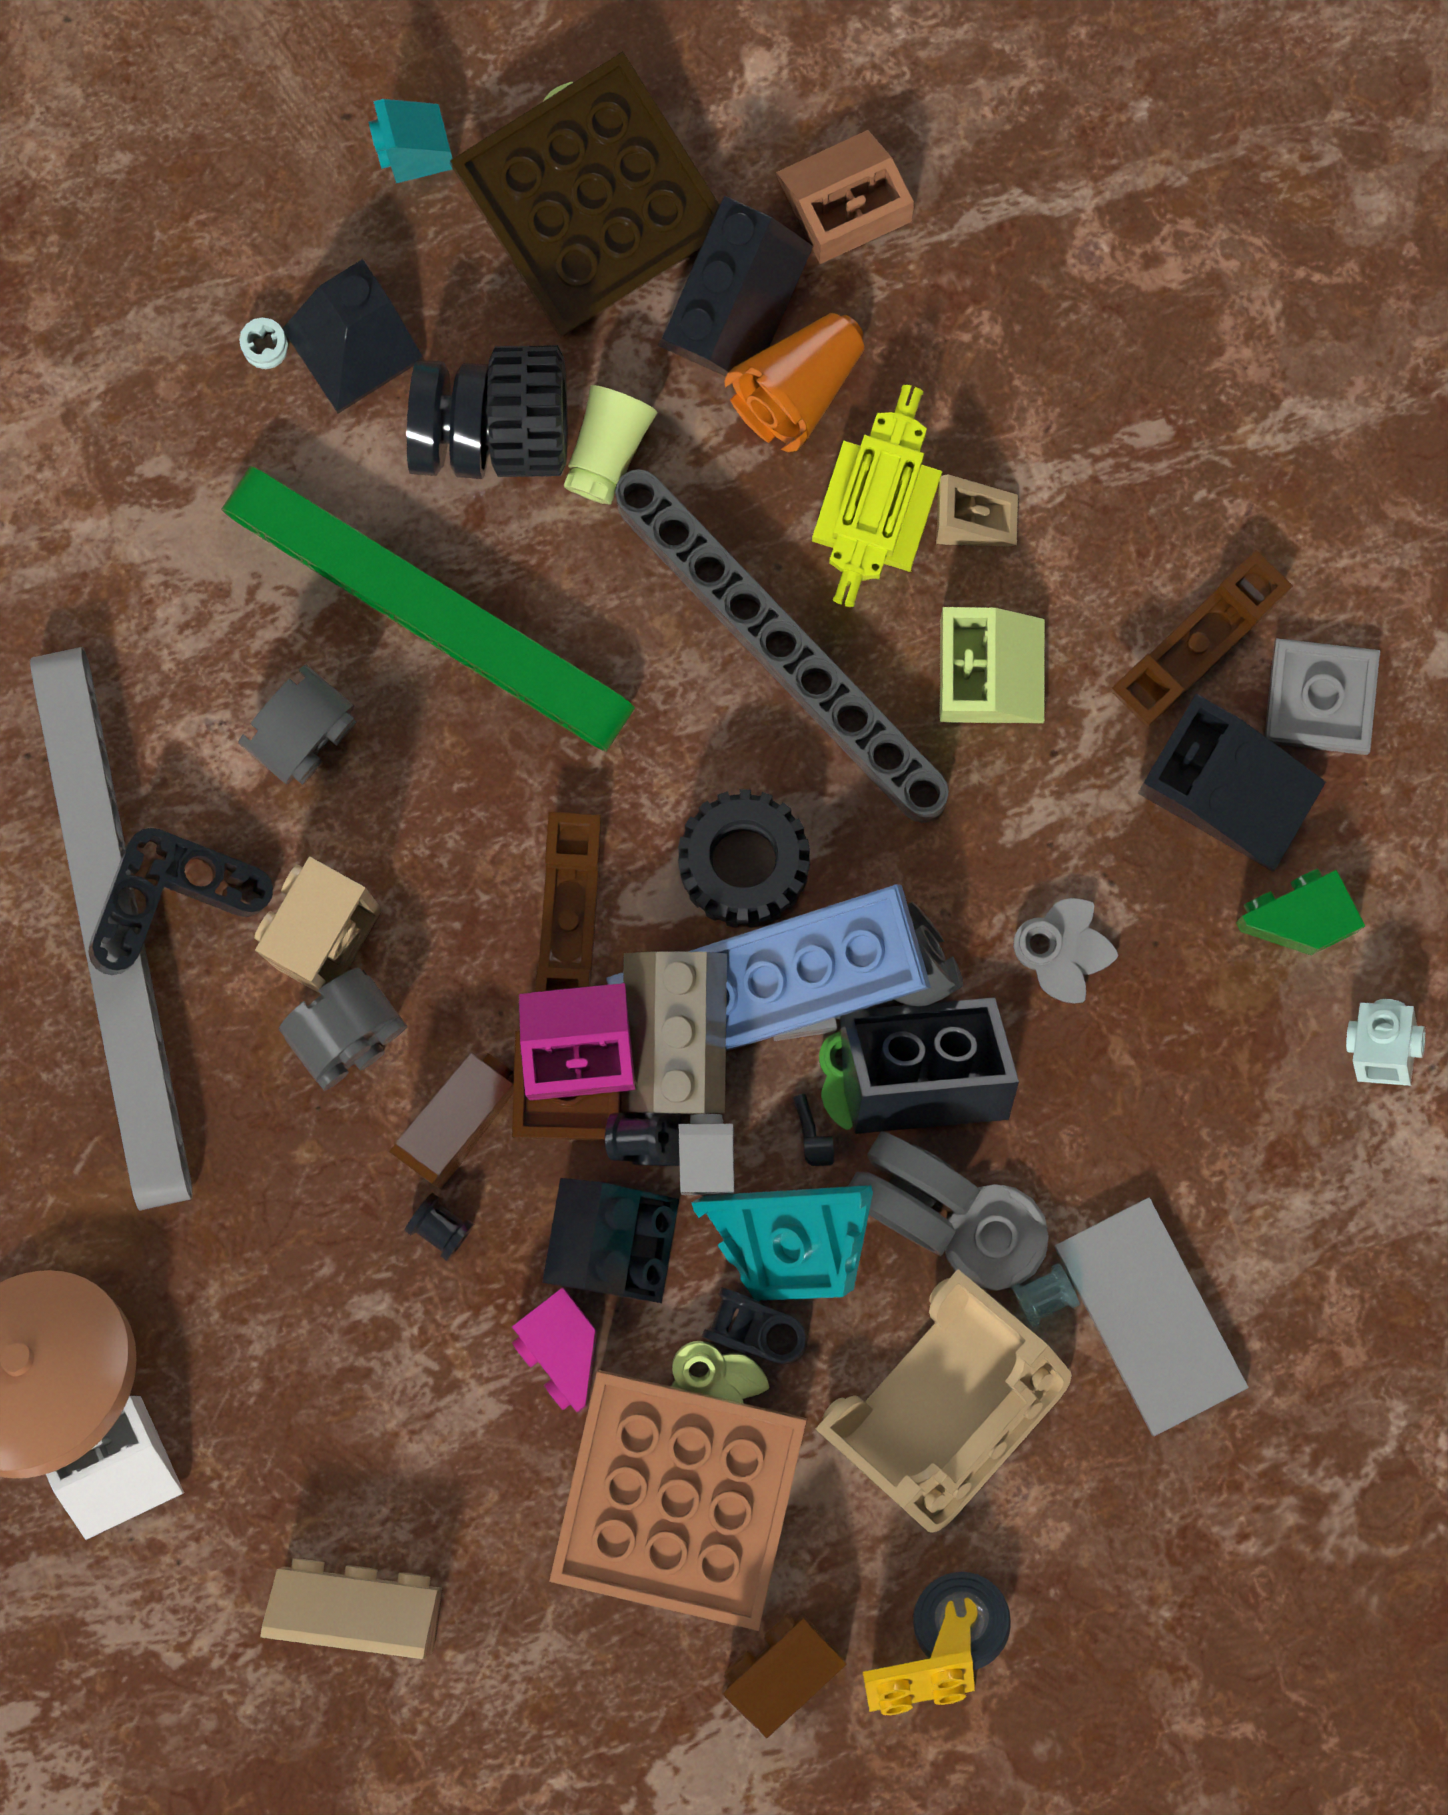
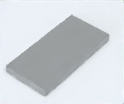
(1151, 1317)

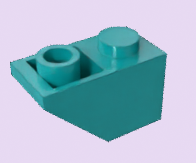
(410, 138)

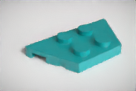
(792, 1239)

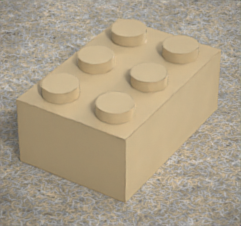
(317, 925)

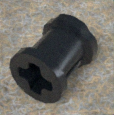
(439, 1227)

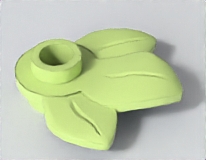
(729, 1375)

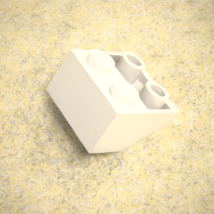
(118, 1476)

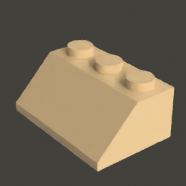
(353, 1610)

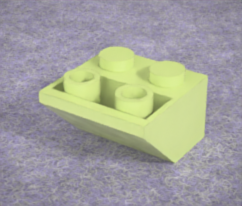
(991, 666)

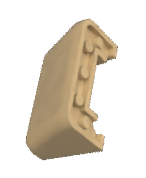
(950, 1405)

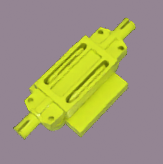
(878, 499)

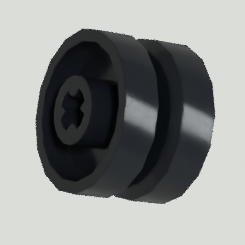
(444, 419)

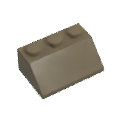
(676, 1031)

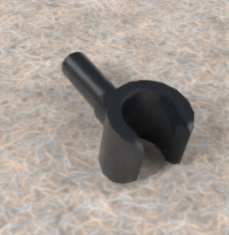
(817, 1149)

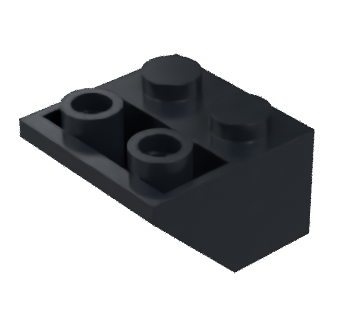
(610, 1240)

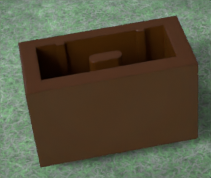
(782, 1675)

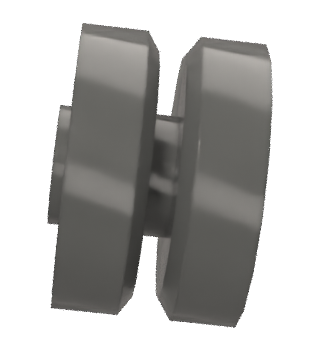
(914, 1187)

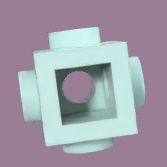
(1385, 1042)

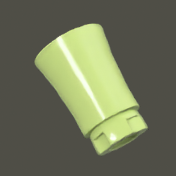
(606, 443)

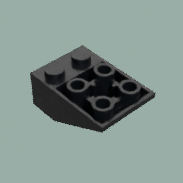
(1232, 783)

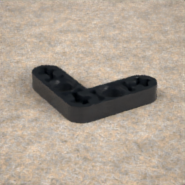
(171, 875)

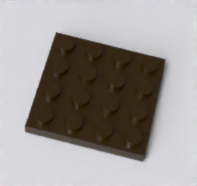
(589, 194)

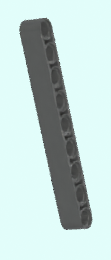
(771, 622)

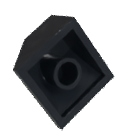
(351, 337)

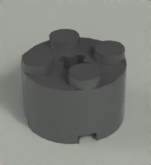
(298, 725)
(342, 1027)

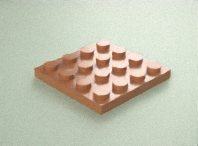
(678, 1500)

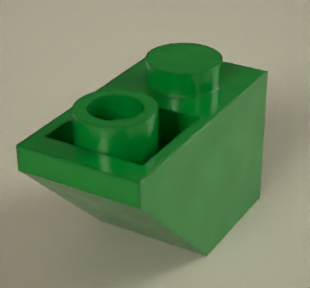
(1307, 918)

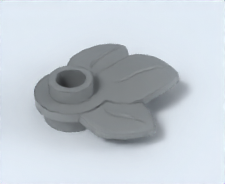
(1072, 949)

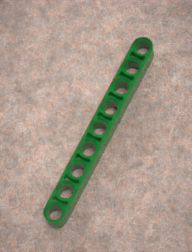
(428, 608)

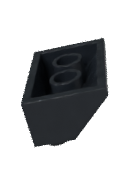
(735, 289)
(927, 1066)

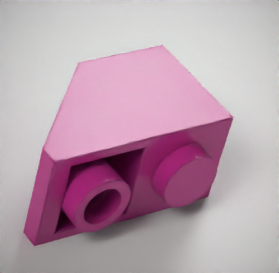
(563, 1344)

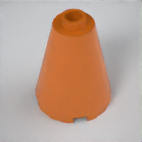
(796, 379)

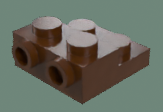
(562, 1117)

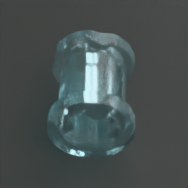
(1046, 1295)

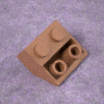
(847, 195)

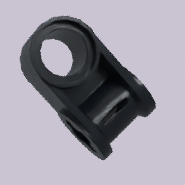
(643, 1138)
(752, 1327)

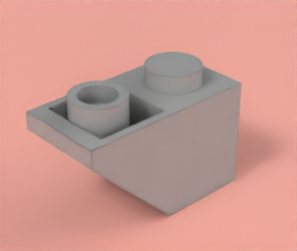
(706, 1156)

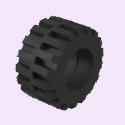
(527, 411)
(754, 815)

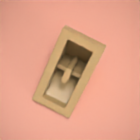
(975, 514)

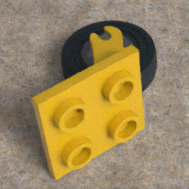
(960, 1628)

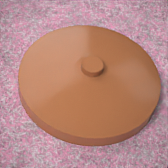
(61, 1370)

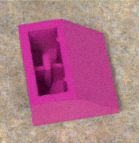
(576, 1042)

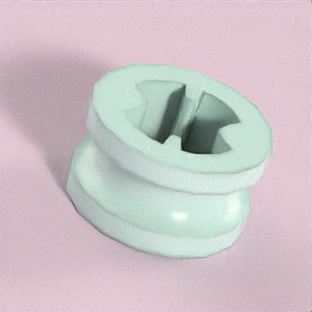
(257, 329)

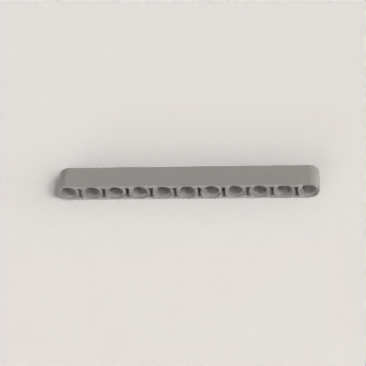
(124, 1000)

